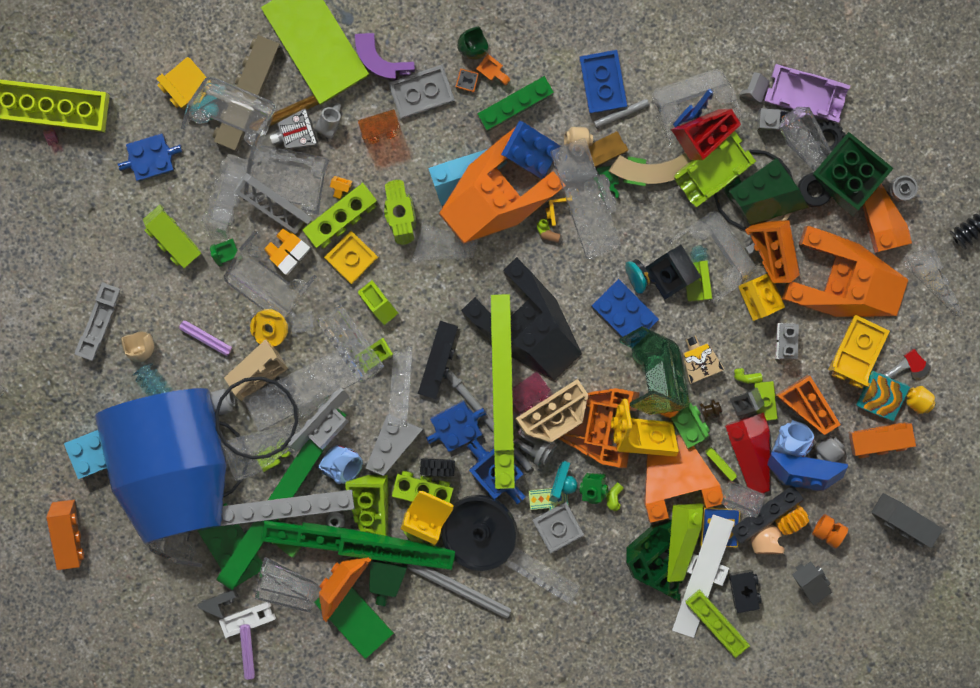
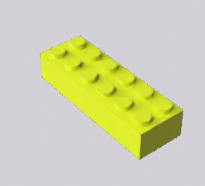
(53, 106)

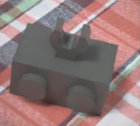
(812, 582)

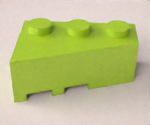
(170, 237)

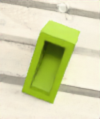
(378, 302)

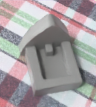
(756, 88)

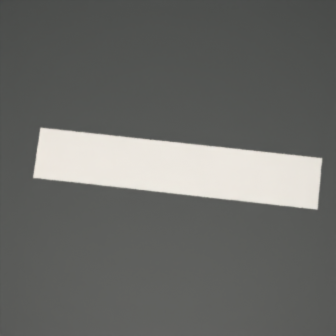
(704, 572)

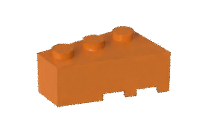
(776, 248)
(809, 404)
(65, 534)

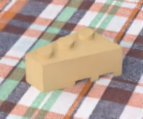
(261, 362)

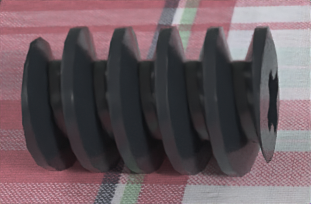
(967, 231)

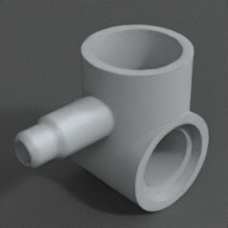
(329, 121)

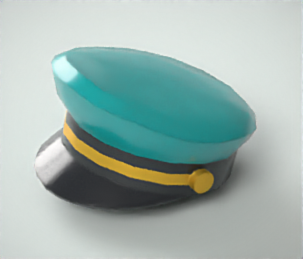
(638, 275)

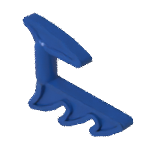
(694, 112)

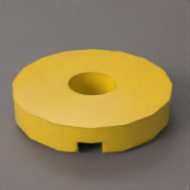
(273, 318)

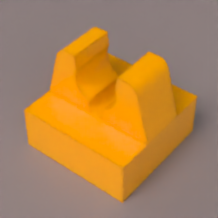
(340, 185)

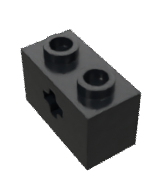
(738, 581)

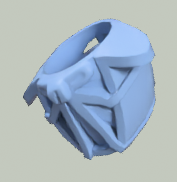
(794, 439)
(341, 464)

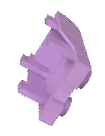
(803, 89)

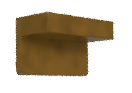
(607, 149)

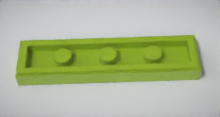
(717, 623)

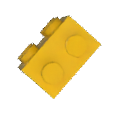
(181, 82)
(426, 517)

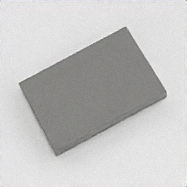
(421, 91)

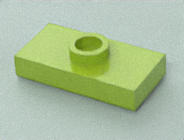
(767, 393)

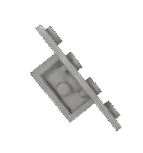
(323, 424)

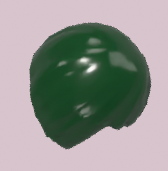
(473, 44)

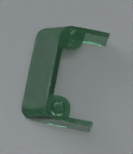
(662, 369)

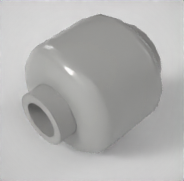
(227, 403)
(830, 449)

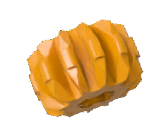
(792, 520)

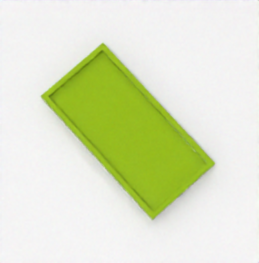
(316, 46)

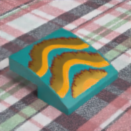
(883, 396)

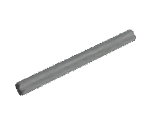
(461, 589)

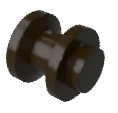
(710, 410)

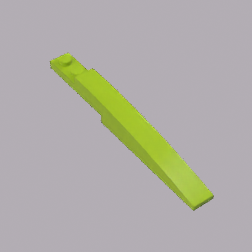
(502, 391)

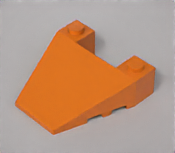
(595, 433)
(677, 476)

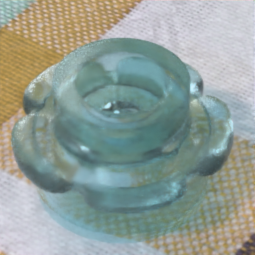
(698, 253)

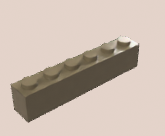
(253, 79)

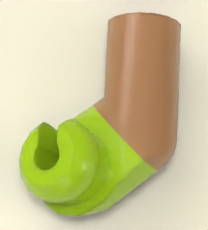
(545, 232)

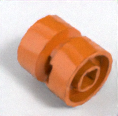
(831, 532)

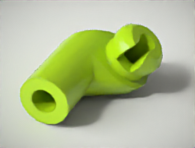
(747, 378)
(612, 497)

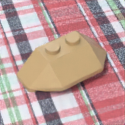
(555, 414)

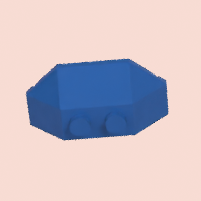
(805, 471)

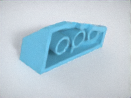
(447, 175)

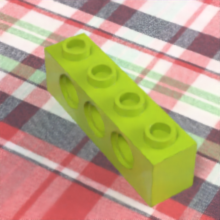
(322, 240)

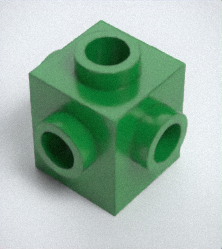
(593, 488)

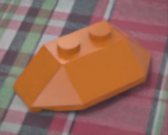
(338, 585)

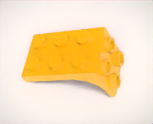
(858, 352)
(642, 435)

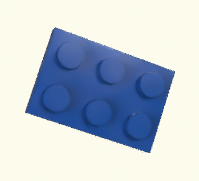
(603, 81)
(530, 150)
(624, 309)

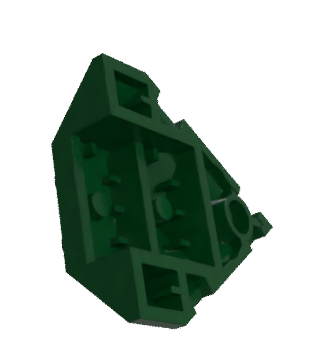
(649, 558)

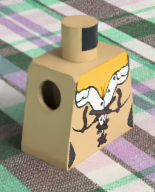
(700, 360)

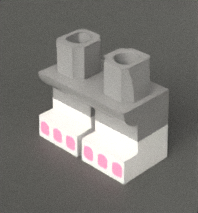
(788, 341)

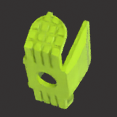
(400, 226)

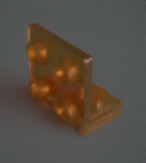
(379, 126)

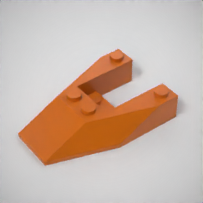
(487, 201)
(856, 284)

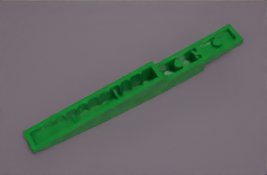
(358, 544)

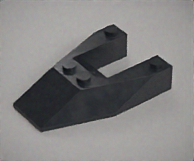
(537, 328)

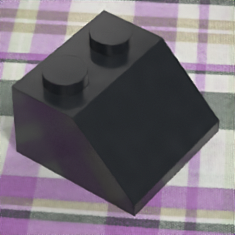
(673, 271)

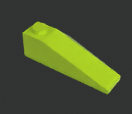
(370, 503)
(684, 535)

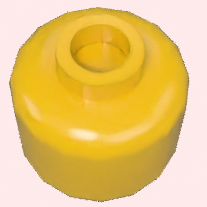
(920, 399)

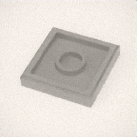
(558, 527)

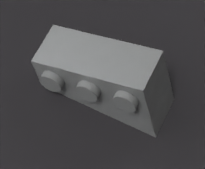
(390, 445)

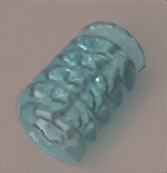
(150, 380)

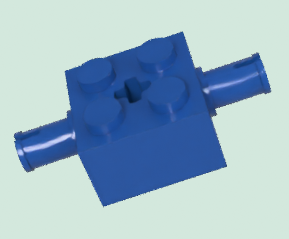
(483, 472)

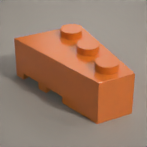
(882, 439)

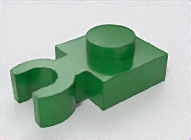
(613, 179)

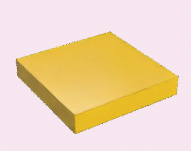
(351, 257)

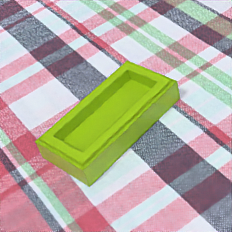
(725, 468)

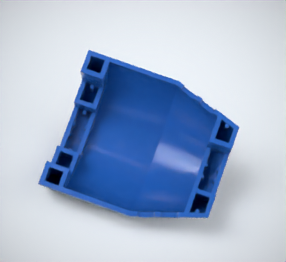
(165, 462)

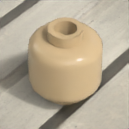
(577, 133)

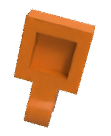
(491, 68)

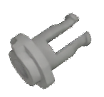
(541, 451)

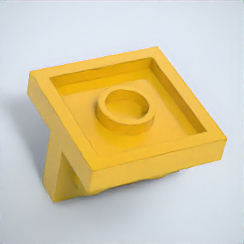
(761, 297)

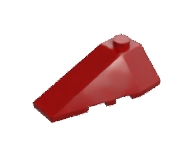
(752, 449)

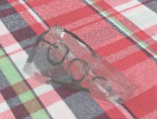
(257, 444)

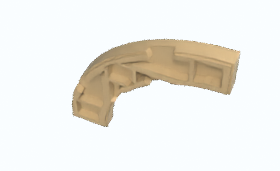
(648, 173)

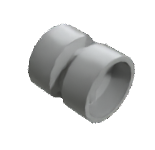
(902, 188)

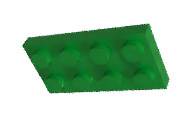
(222, 544)

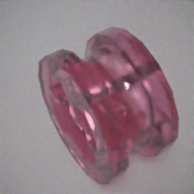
(50, 136)

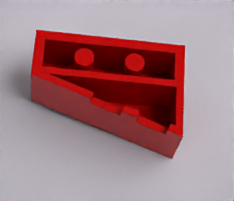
(706, 133)

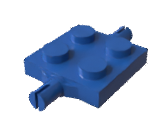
(150, 157)
(456, 426)

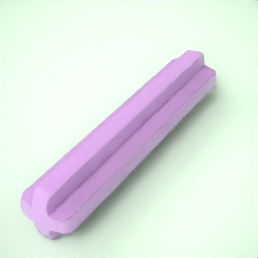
(205, 338)
(247, 654)

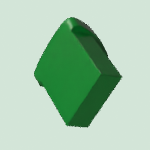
(223, 251)

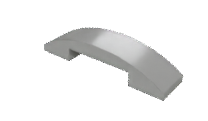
(98, 322)

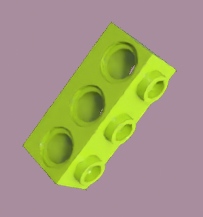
(415, 482)

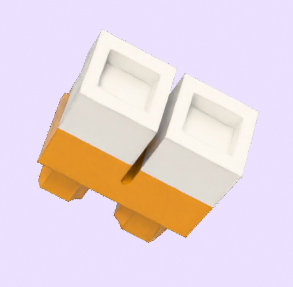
(280, 257)

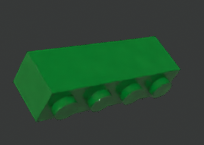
(515, 104)

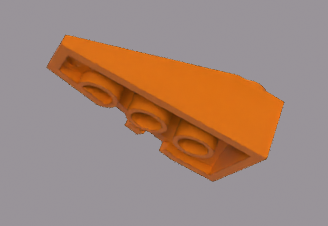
(885, 222)

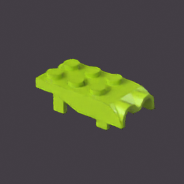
(706, 177)

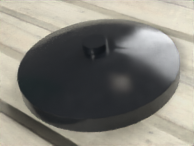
(480, 532)

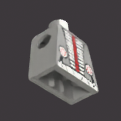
(295, 132)

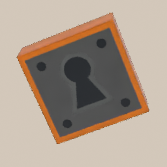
(467, 80)

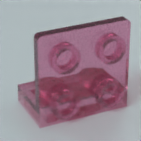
(529, 391)

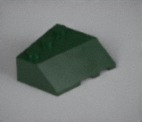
(767, 194)

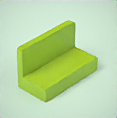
(700, 288)

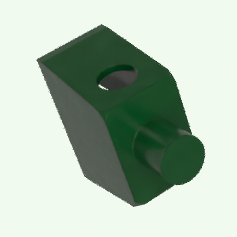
(385, 580)

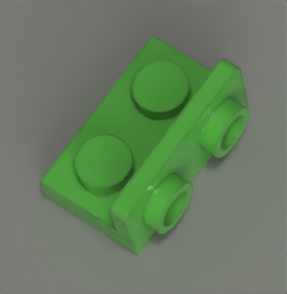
(690, 426)

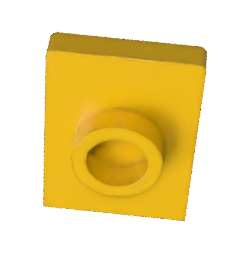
(550, 211)

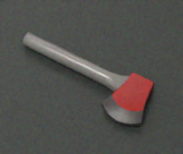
(913, 361)

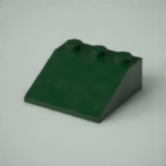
(852, 173)

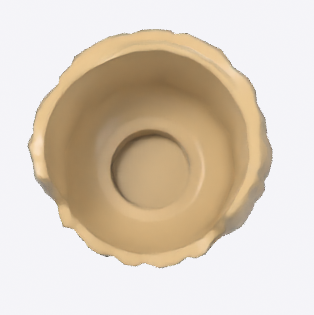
(138, 346)

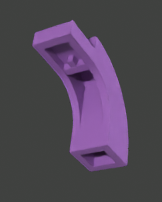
(375, 64)

